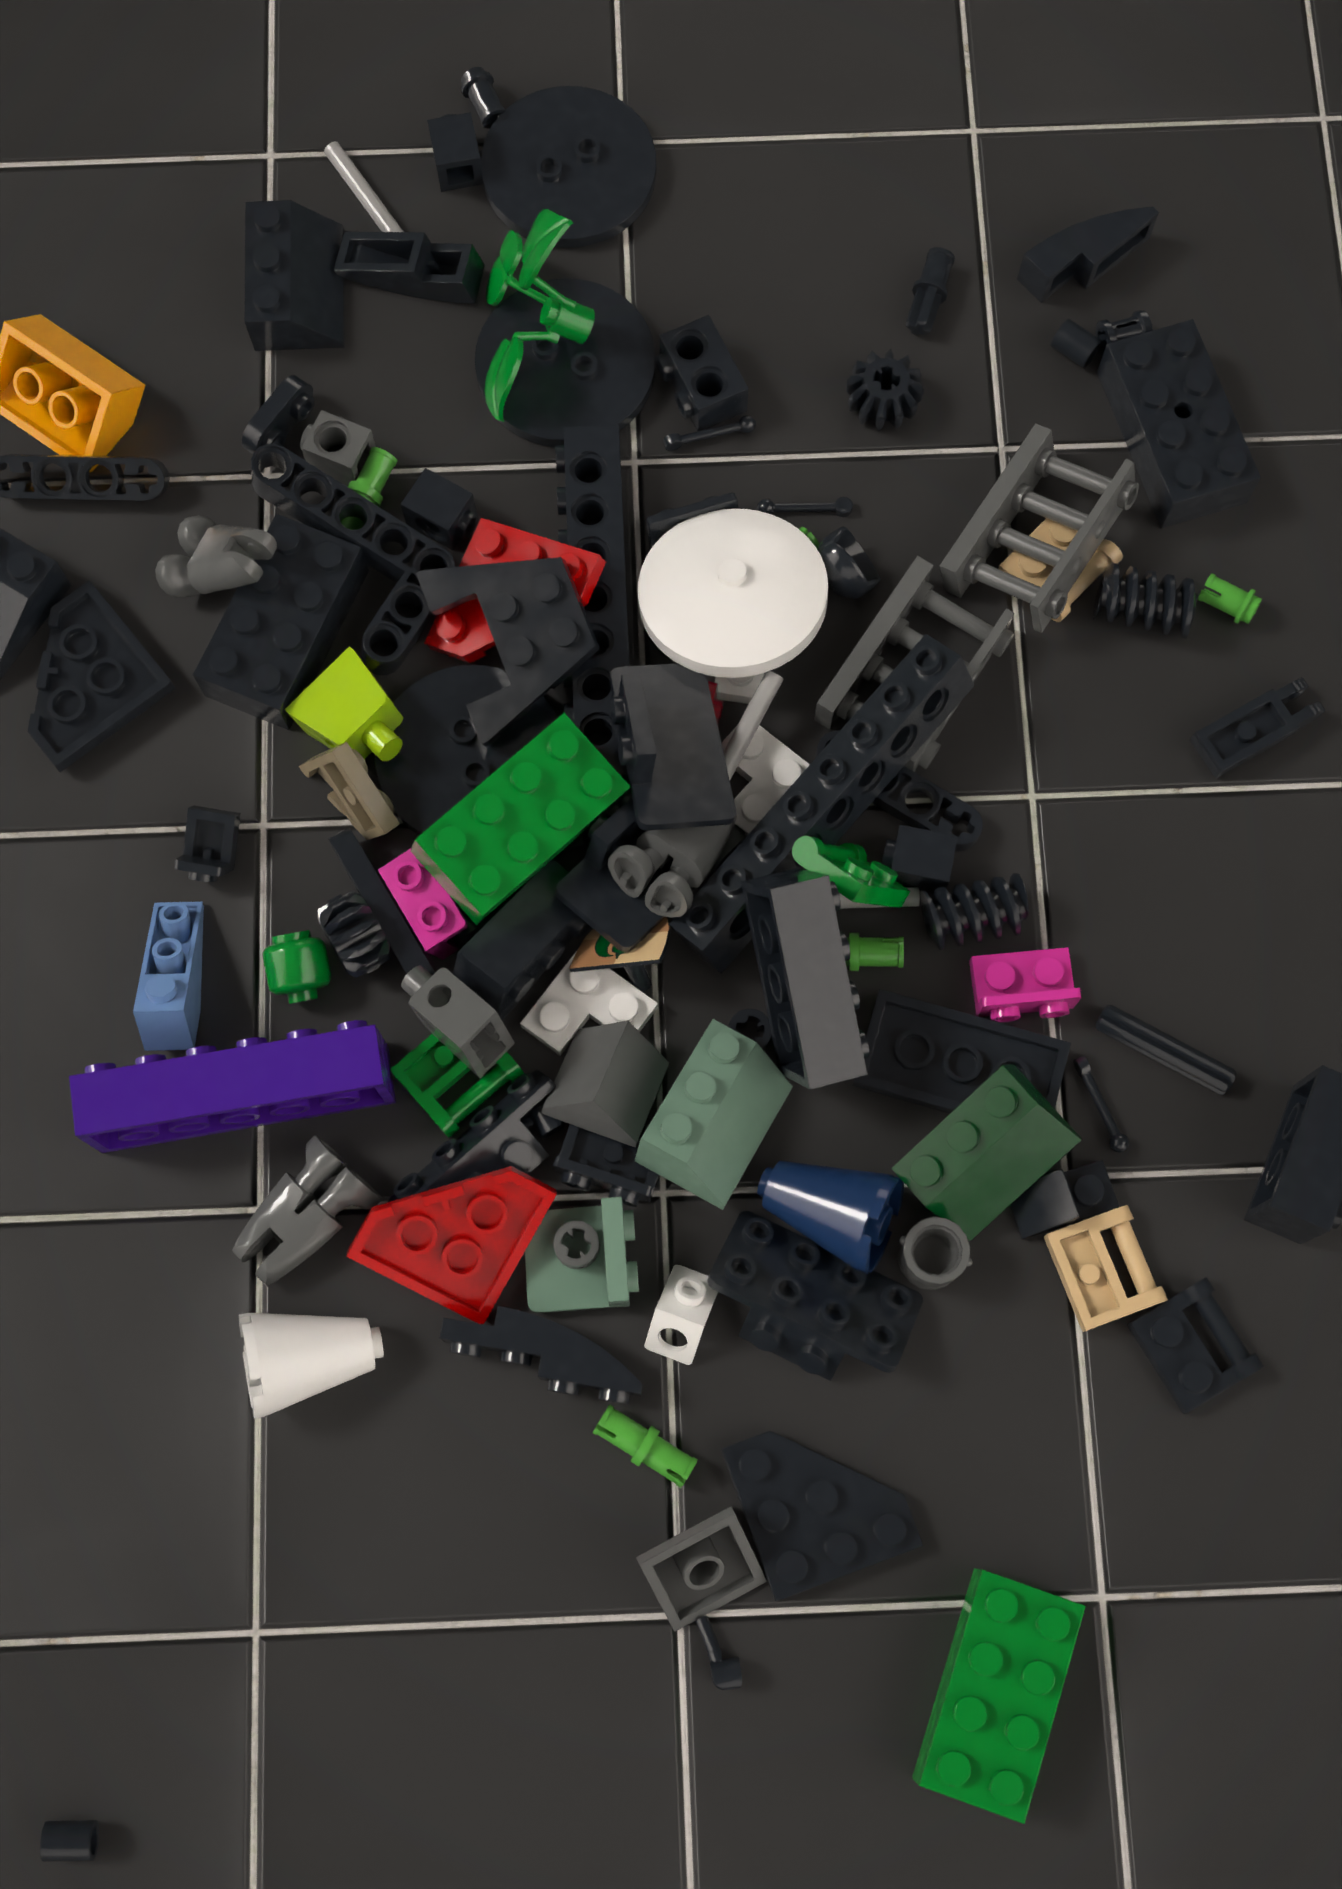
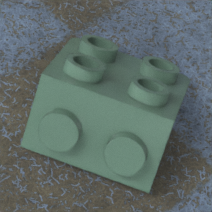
(598, 1286)

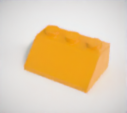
(64, 389)

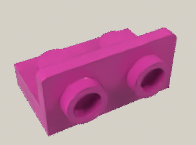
(425, 904)
(1023, 984)

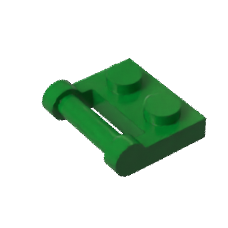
(851, 871)
(434, 1069)

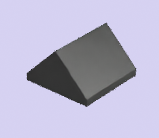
(608, 1082)
(701, 1568)

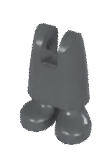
(219, 558)
(694, 856)
(299, 1218)

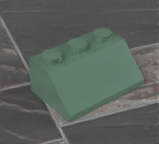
(714, 1115)

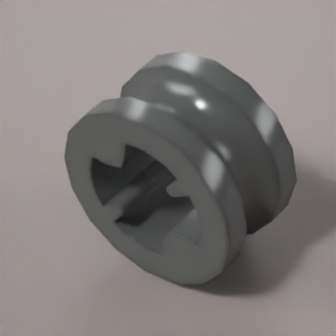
(590, 1238)

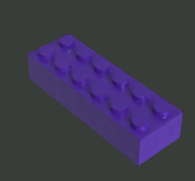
(232, 1087)

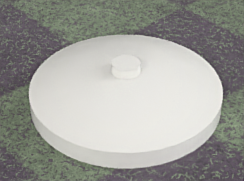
(733, 593)

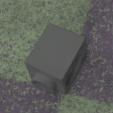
(332, 431)

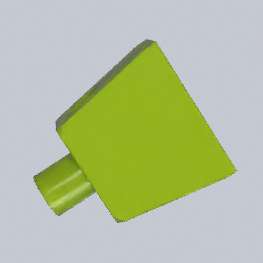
(350, 708)

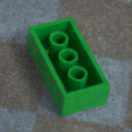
(519, 818)
(998, 1695)

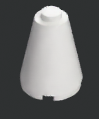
(303, 1356)

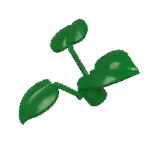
(559, 314)

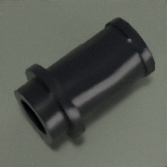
(478, 87)

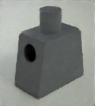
(458, 1018)

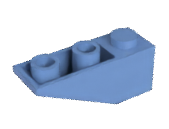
(171, 977)

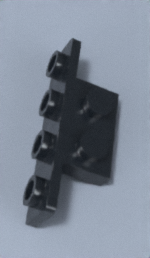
(490, 1144)

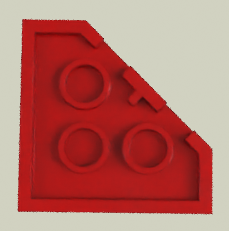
(464, 629)
(456, 1239)

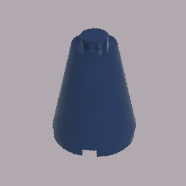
(835, 1208)

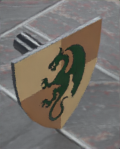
(599, 953)

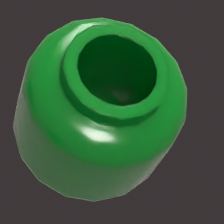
(296, 966)

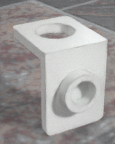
(682, 1307)

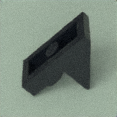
(1064, 1199)

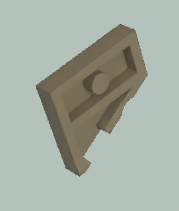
(353, 790)

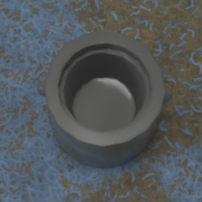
(933, 1253)

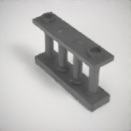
(1014, 494)
(893, 628)

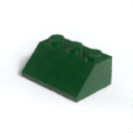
(987, 1152)

